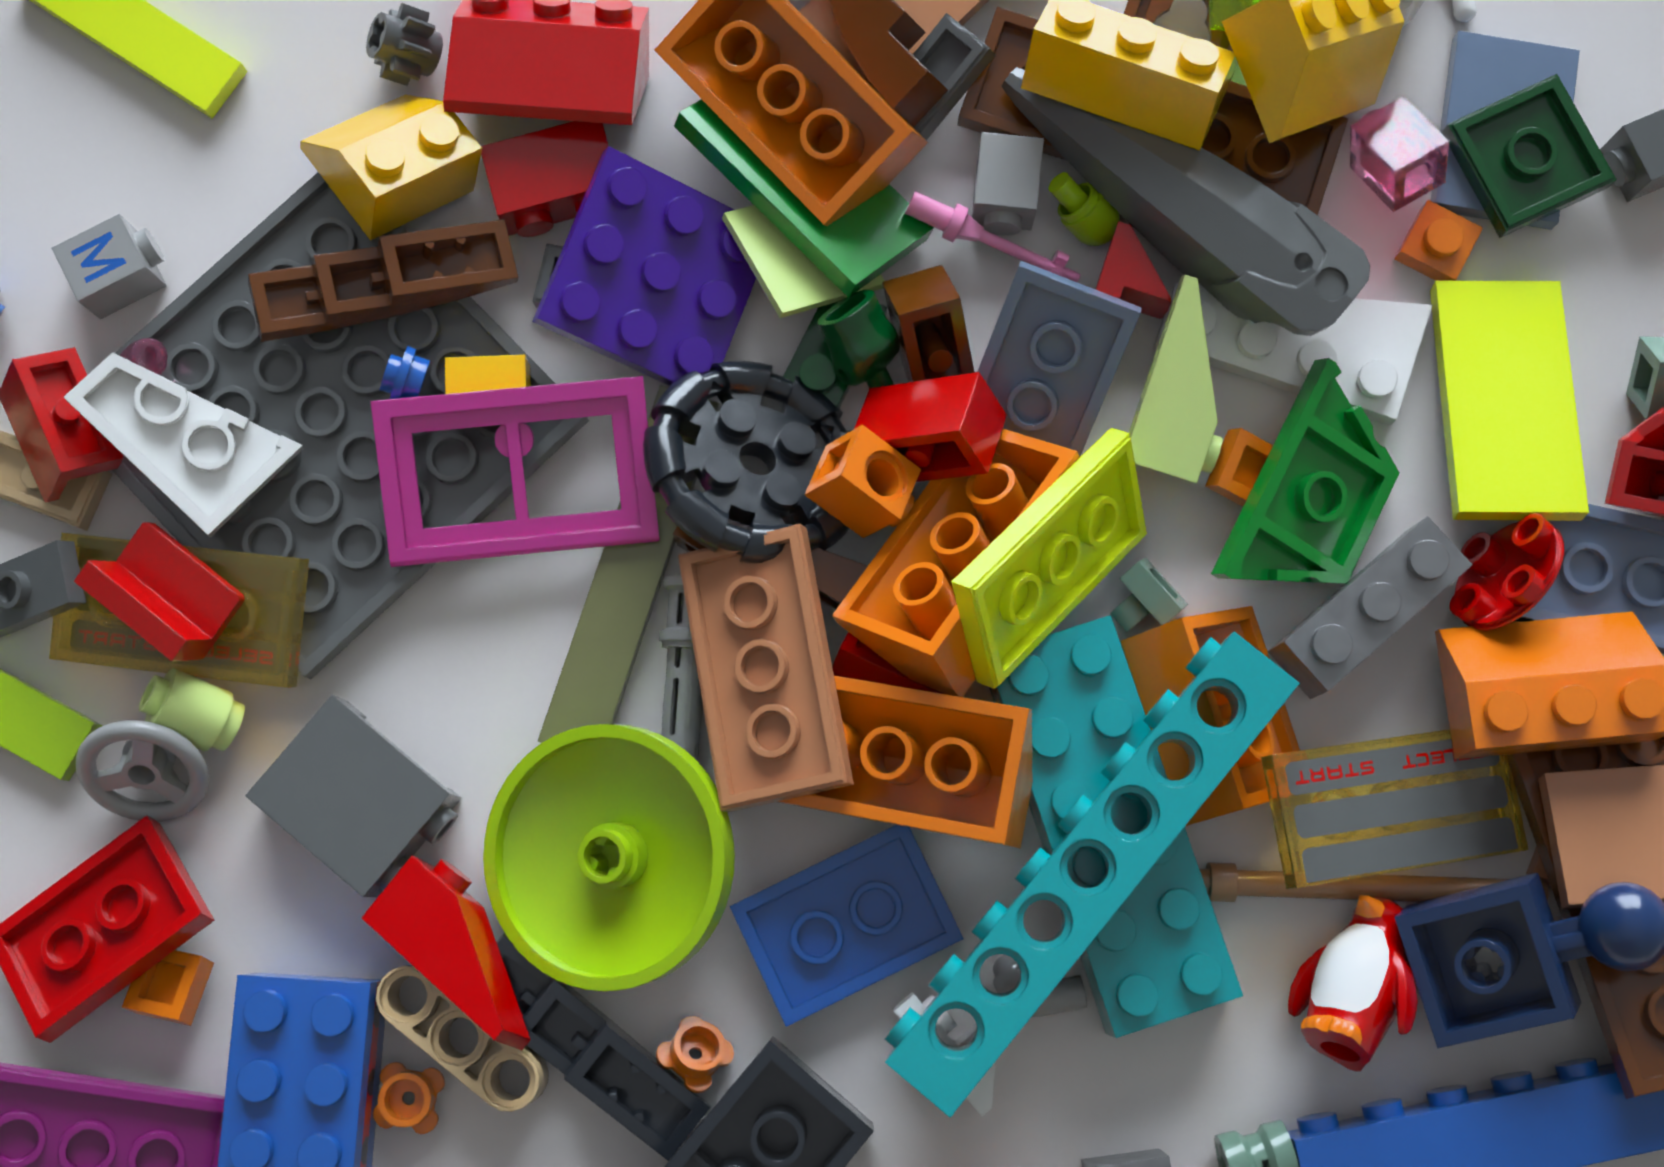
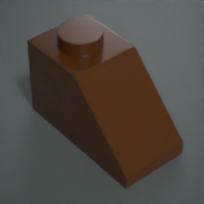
(929, 324)

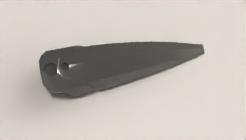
(1209, 218)

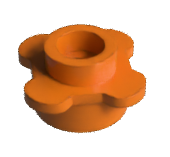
(698, 1035)
(391, 1106)

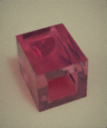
(1398, 153)

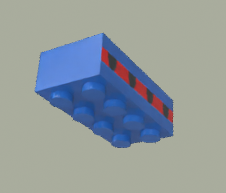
(302, 1072)

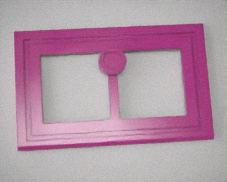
(511, 409)

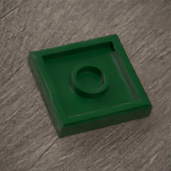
(1528, 155)

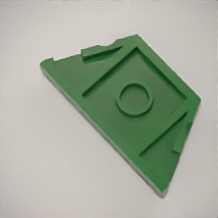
(1313, 492)

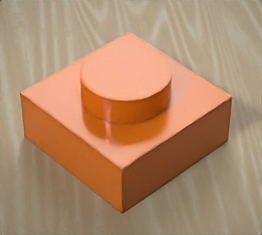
(1438, 242)
(1238, 465)
(170, 988)

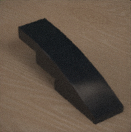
(602, 1058)

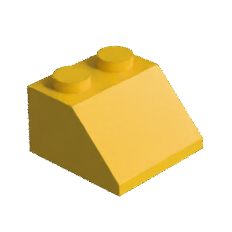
(396, 162)

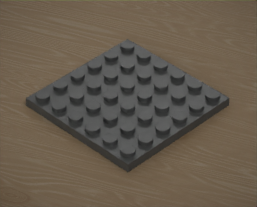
(320, 395)

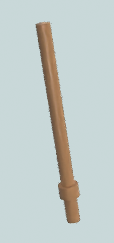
(1226, 883)

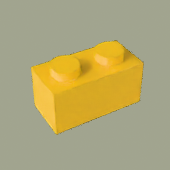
(486, 373)

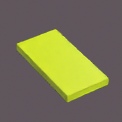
(1508, 401)
(1050, 558)

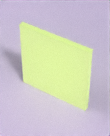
(780, 267)

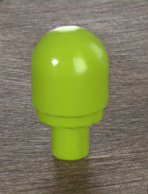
(1084, 210)

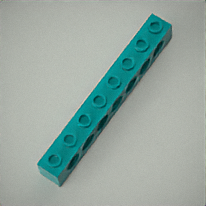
(1255, 693)

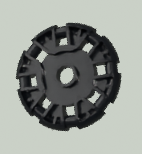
(741, 428)

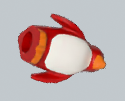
(1356, 986)

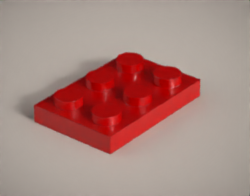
(99, 929)

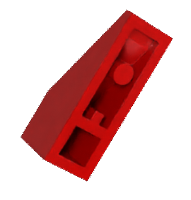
(450, 943)

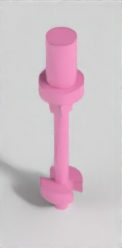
(959, 225)

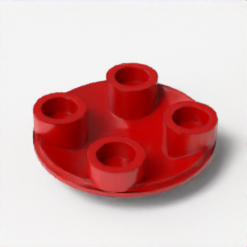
(1507, 572)

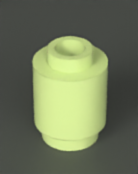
(193, 709)

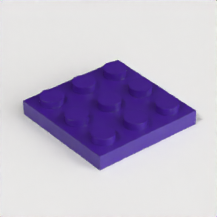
(648, 273)

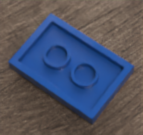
(846, 923)

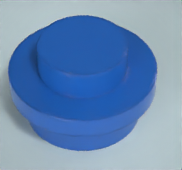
(404, 375)

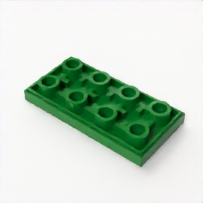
(846, 251)

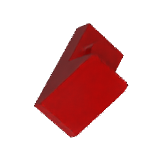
(1131, 275)

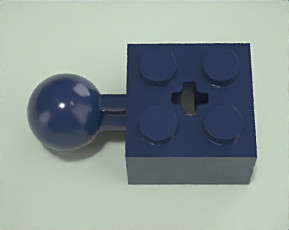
(1534, 982)

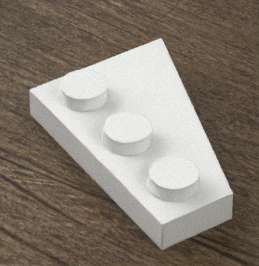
(184, 444)

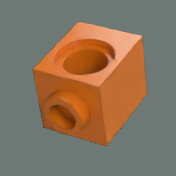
(864, 482)

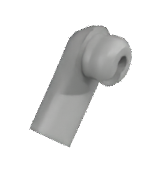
(1065, 997)

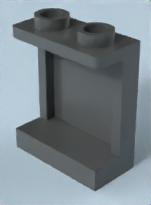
(354, 798)

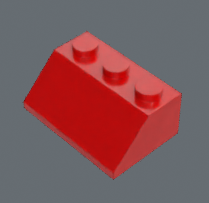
(548, 60)

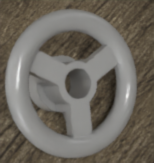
(144, 764)

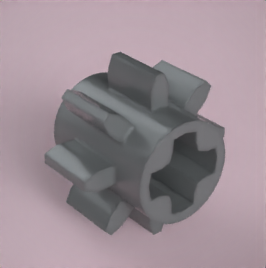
(404, 44)

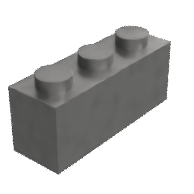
(1370, 608)

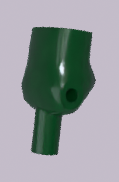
(860, 340)

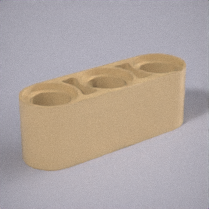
(431, 1030)

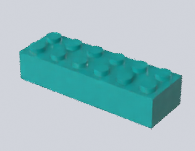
(1164, 943)

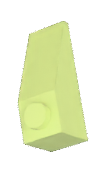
(1177, 404)

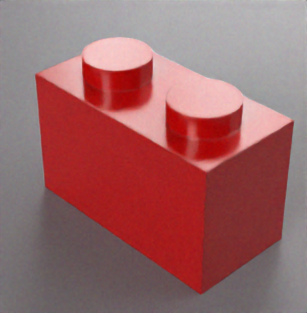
(543, 175)
(938, 423)

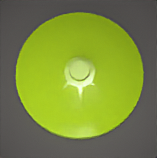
(608, 857)

